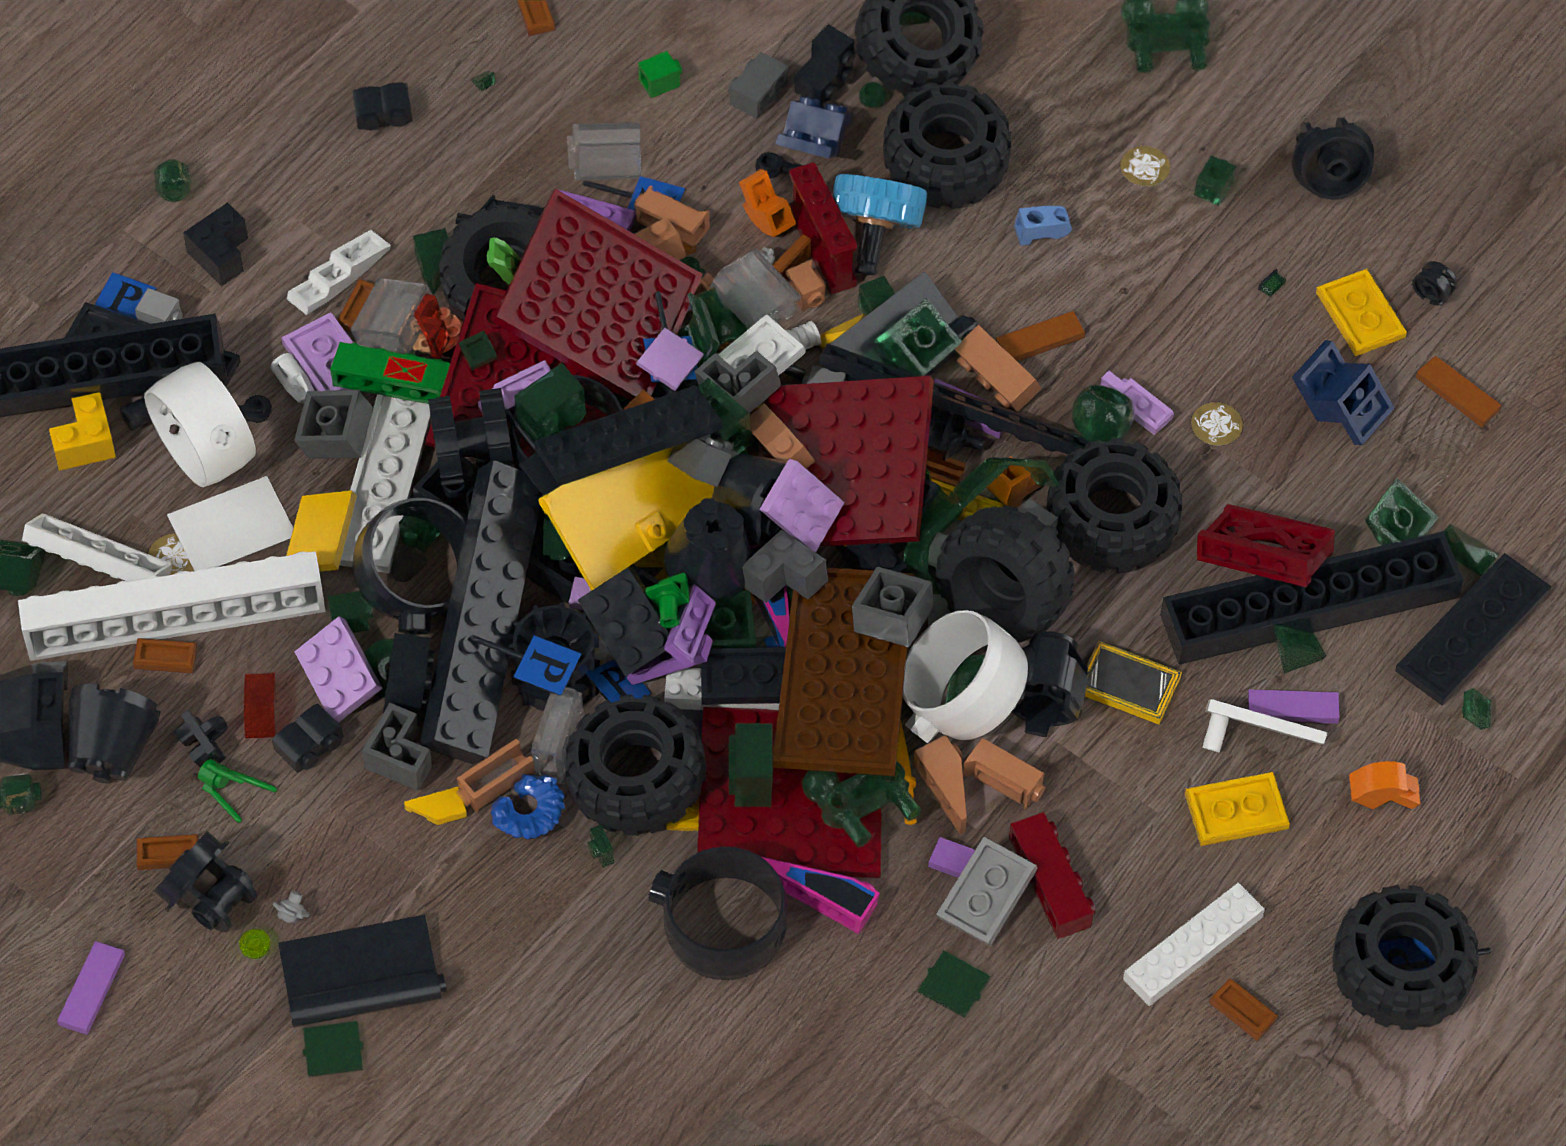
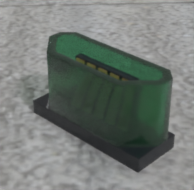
(1272, 283)

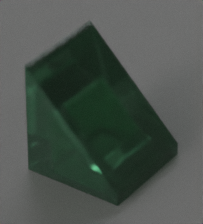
(484, 80)

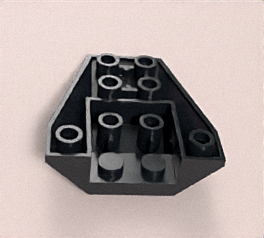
(33, 716)

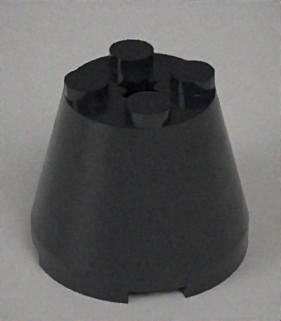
(745, 488)
(710, 549)
(108, 730)

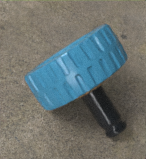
(877, 206)

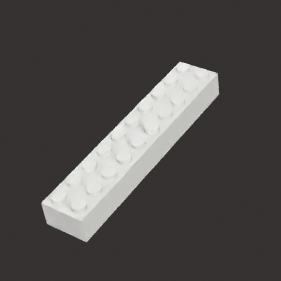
(171, 605)

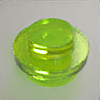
(254, 943)

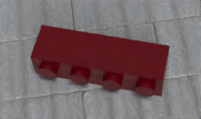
(1054, 880)

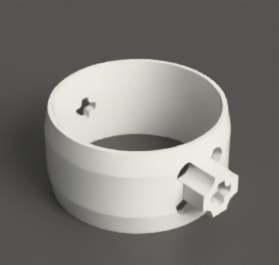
(204, 412)
(987, 697)

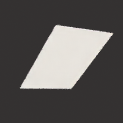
(231, 524)

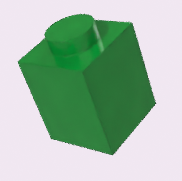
(659, 74)

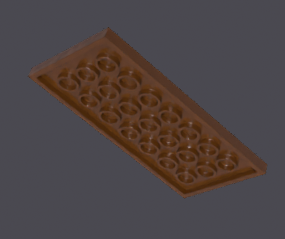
(838, 686)

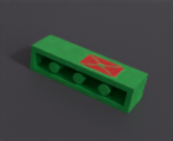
(388, 373)

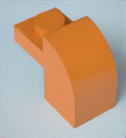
(763, 207)
(1013, 485)
(1384, 782)

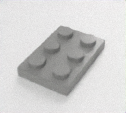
(986, 891)

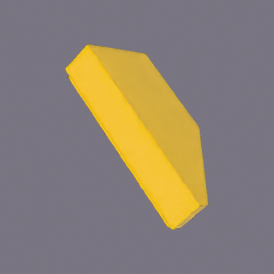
(438, 807)

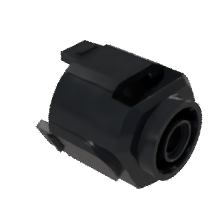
(1053, 684)

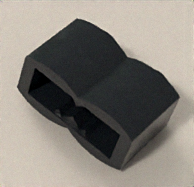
(382, 106)
(308, 738)

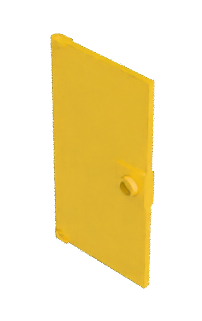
(622, 513)

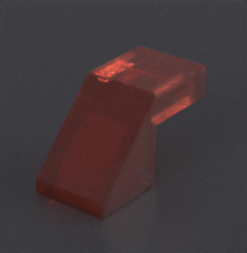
(431, 326)
(259, 705)

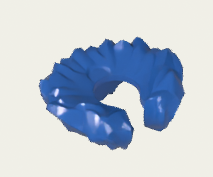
(542, 819)

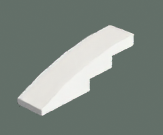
(338, 273)

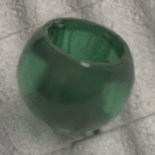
(1102, 413)

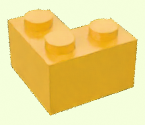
(86, 439)

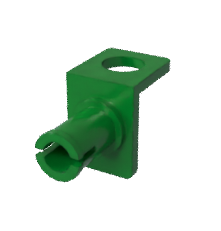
(669, 597)

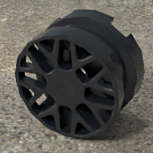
(1434, 283)

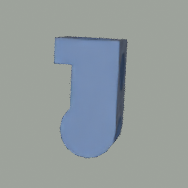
(1041, 223)

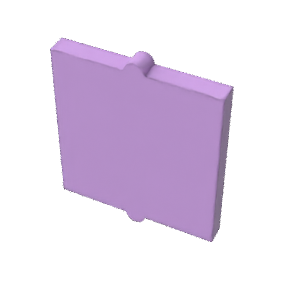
(669, 359)

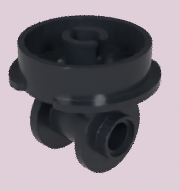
(1322, 148)
(216, 903)

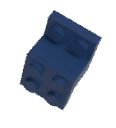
(815, 127)
(1343, 392)

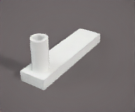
(1223, 712)

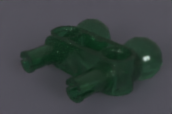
(1167, 31)
(858, 798)

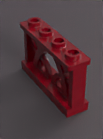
(823, 223)
(1231, 546)

